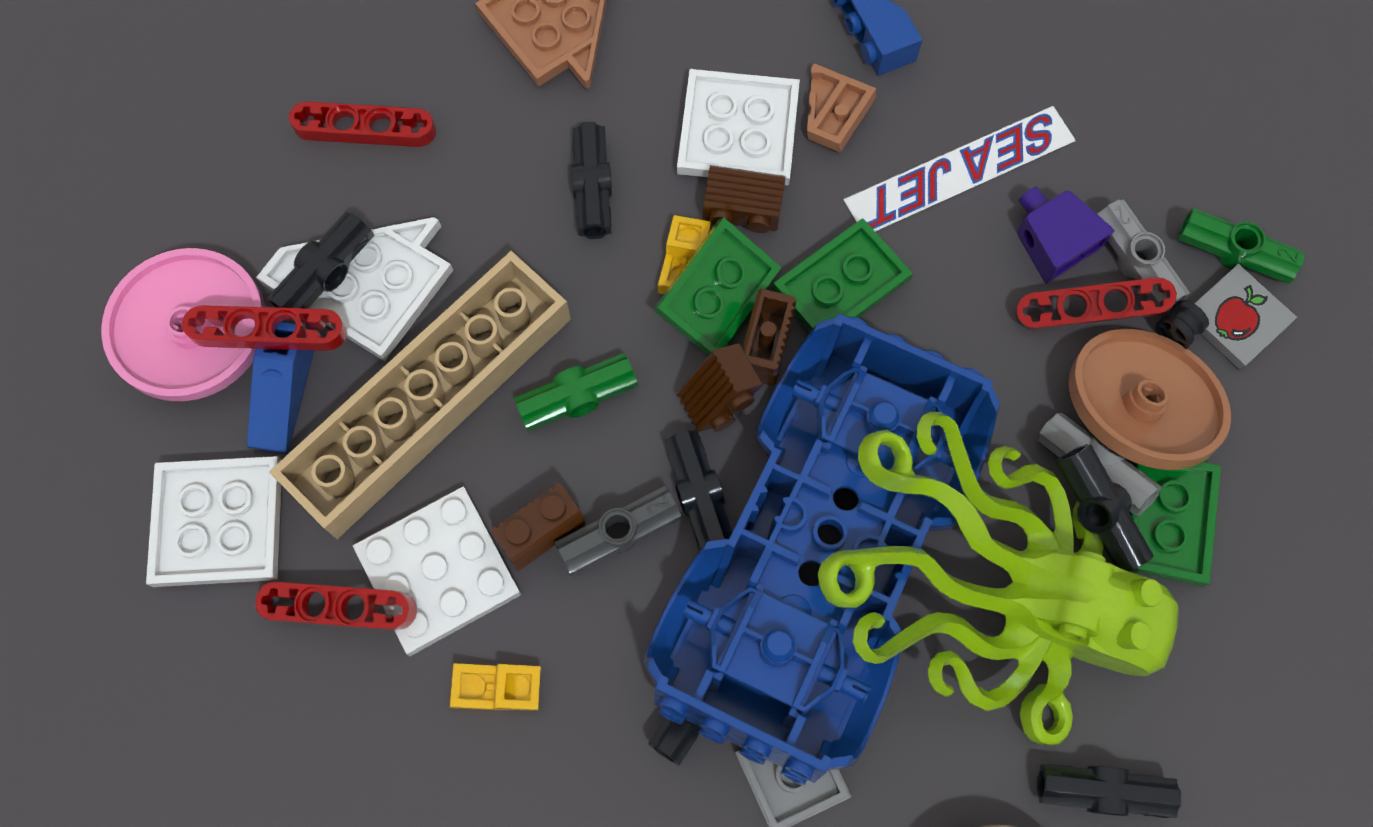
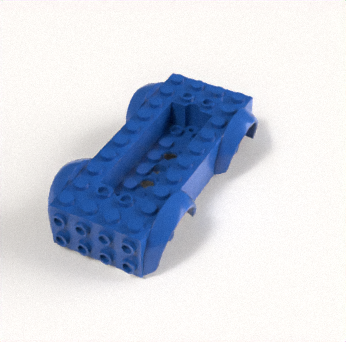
(742, 635)

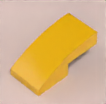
(682, 242)
(494, 687)

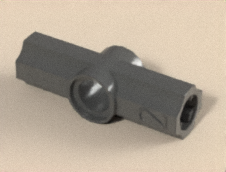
(643, 518)

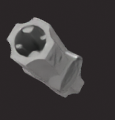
(1132, 237)
(1064, 435)

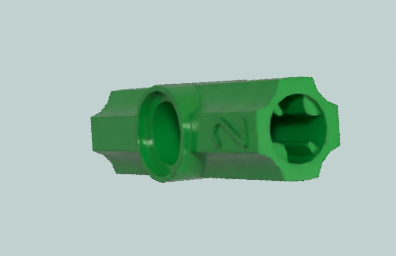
(1259, 251)
(576, 392)

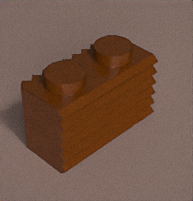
(743, 198)
(769, 333)
(720, 388)
(538, 526)

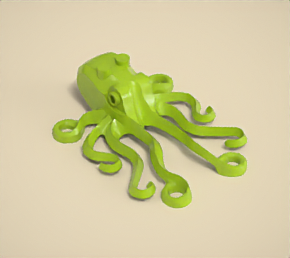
(1053, 609)

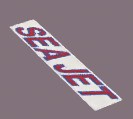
(960, 169)

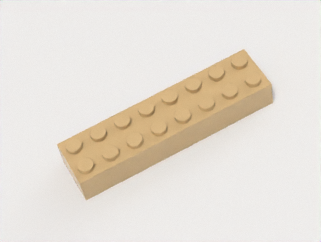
(422, 395)

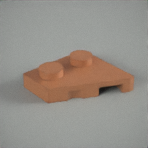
(836, 107)

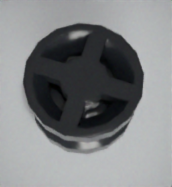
(1183, 323)

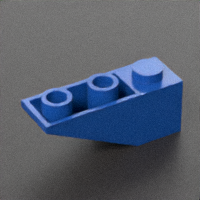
(883, 32)
(276, 394)

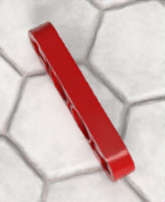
(361, 130)
(1094, 301)
(266, 321)
(335, 605)

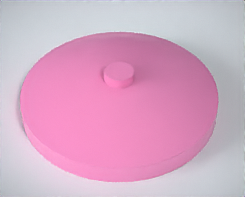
(145, 329)

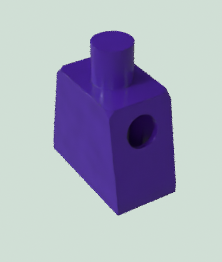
(1060, 232)

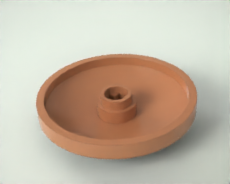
(1149, 399)

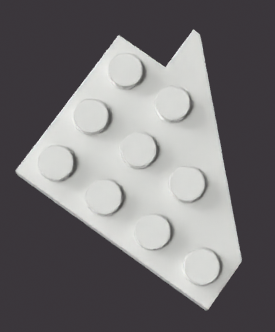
(383, 287)

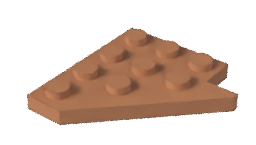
(548, 34)

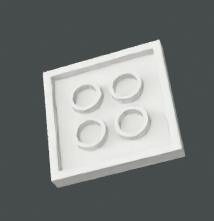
(738, 123)
(214, 522)
(443, 563)

